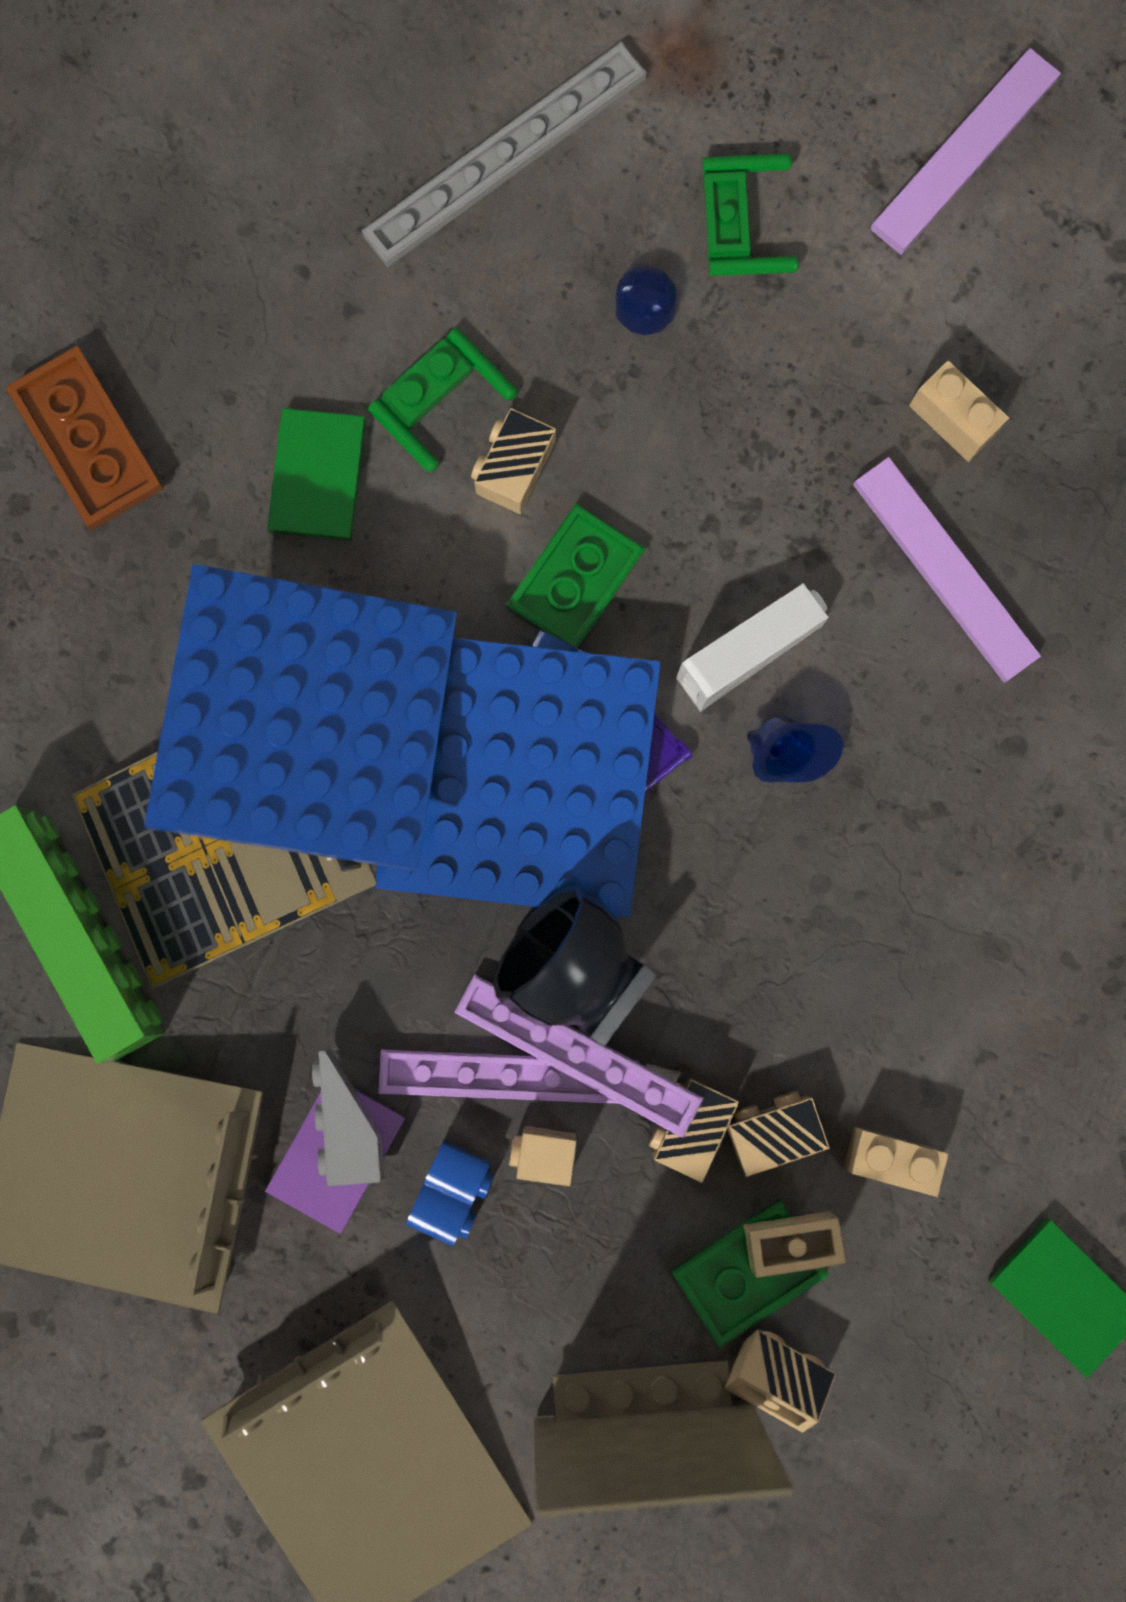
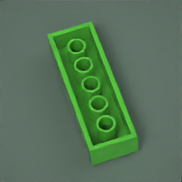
(71, 939)

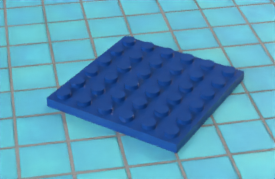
(302, 719)
(536, 777)

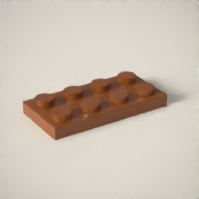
(84, 438)

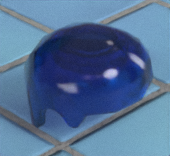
(645, 300)

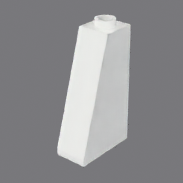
(751, 646)

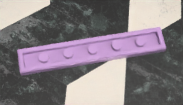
(965, 151)
(946, 570)
(584, 1060)
(479, 1077)

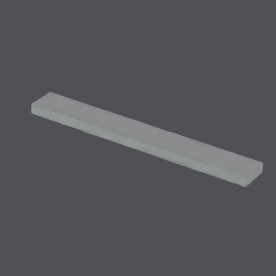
(504, 154)

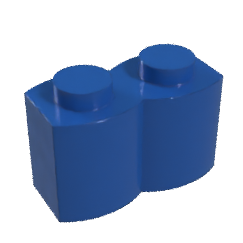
(449, 1194)

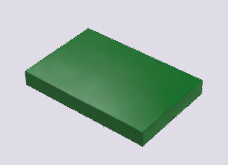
(316, 474)
(575, 577)
(727, 1290)
(1064, 1297)

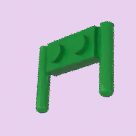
(728, 215)
(428, 384)

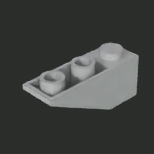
(350, 1134)

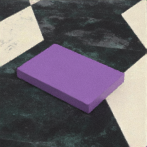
(298, 1177)

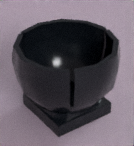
(588, 978)

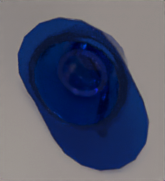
(793, 750)

